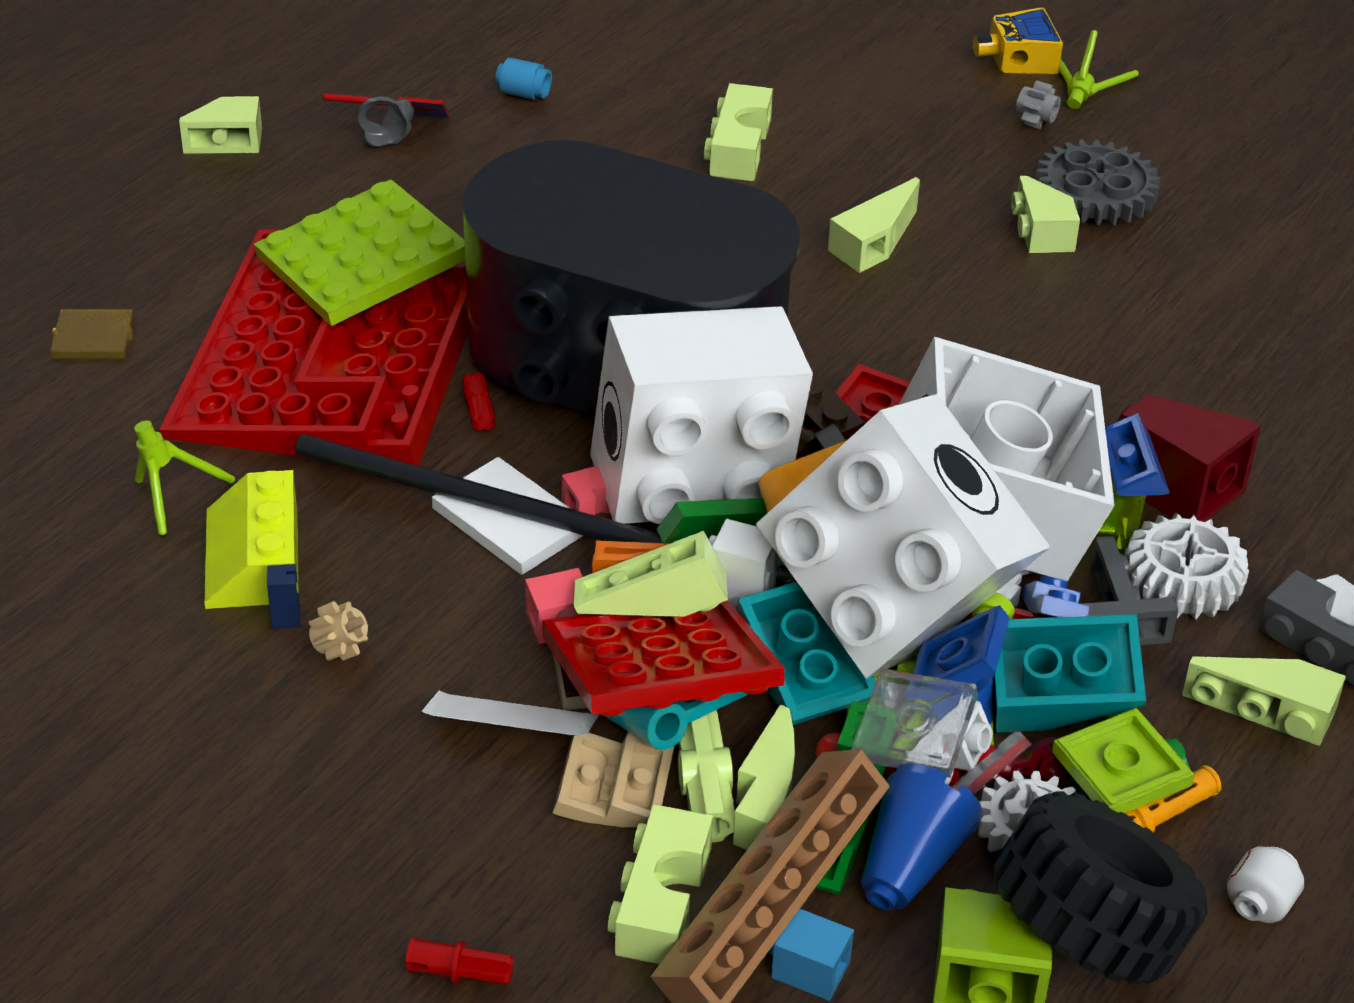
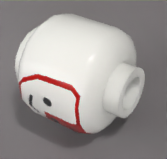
(1267, 882)

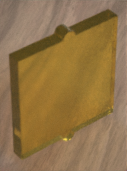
(92, 333)

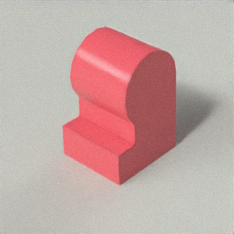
(585, 491)

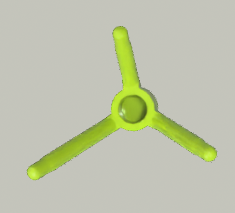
(1082, 83)
(157, 453)

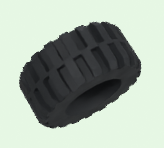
(1100, 888)

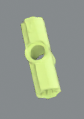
(707, 774)

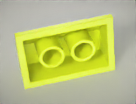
(245, 533)

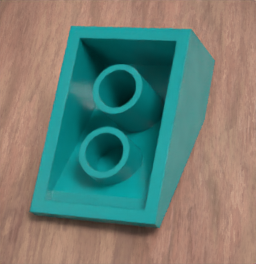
(816, 665)
(1067, 671)

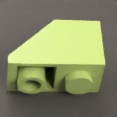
(1045, 217)

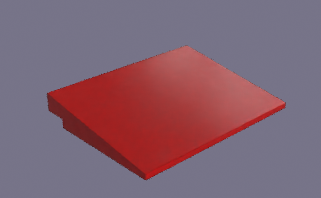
(286, 372)

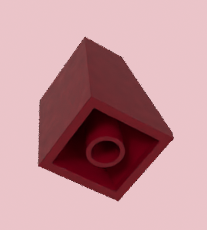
(1200, 453)

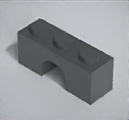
(1301, 620)

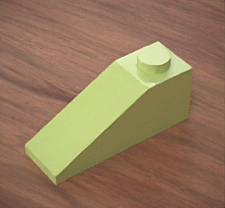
(658, 583)

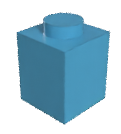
(812, 954)

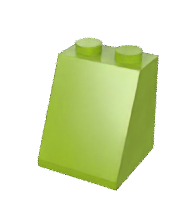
(988, 953)

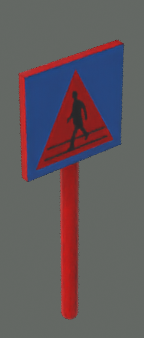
(421, 106)

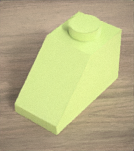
(223, 126)

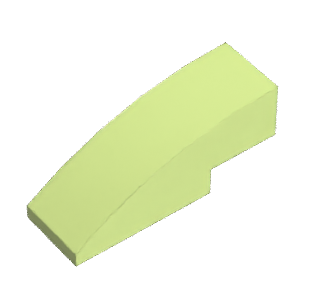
(765, 778)

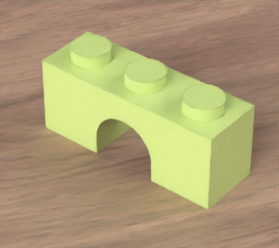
(738, 131)
(669, 852)

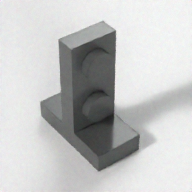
(1118, 597)

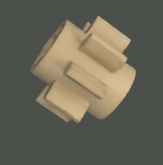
(338, 630)

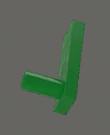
(709, 516)

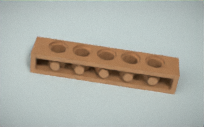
(771, 880)

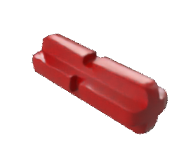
(478, 401)

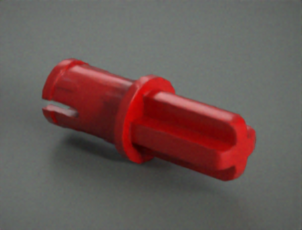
(458, 961)

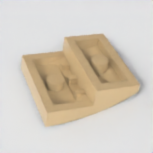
(612, 780)

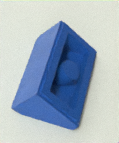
(1134, 459)

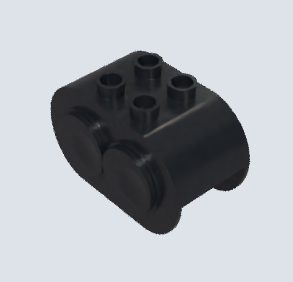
(596, 233)

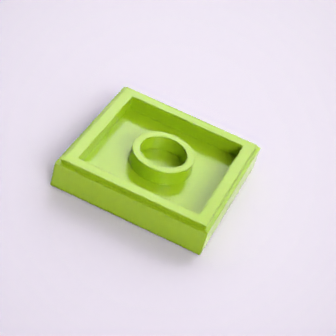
(1123, 762)

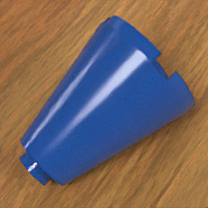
(915, 834)

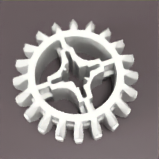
(1187, 562)

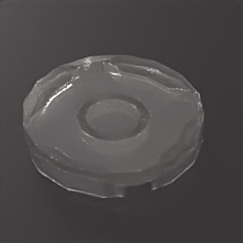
(994, 764)

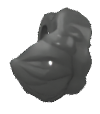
(394, 126)

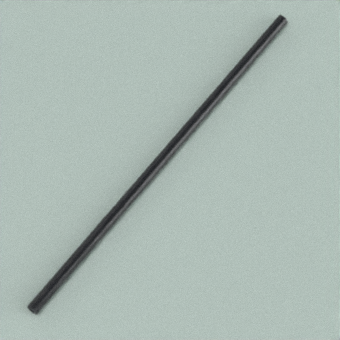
(483, 495)

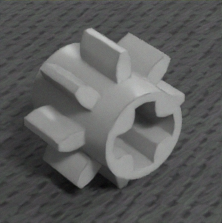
(1038, 104)

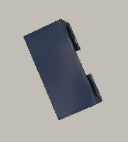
(283, 596)

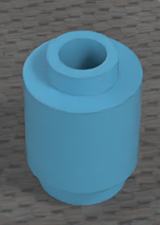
(523, 79)

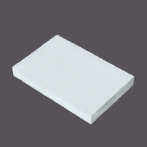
(510, 538)

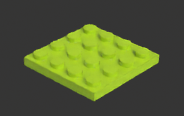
(361, 251)

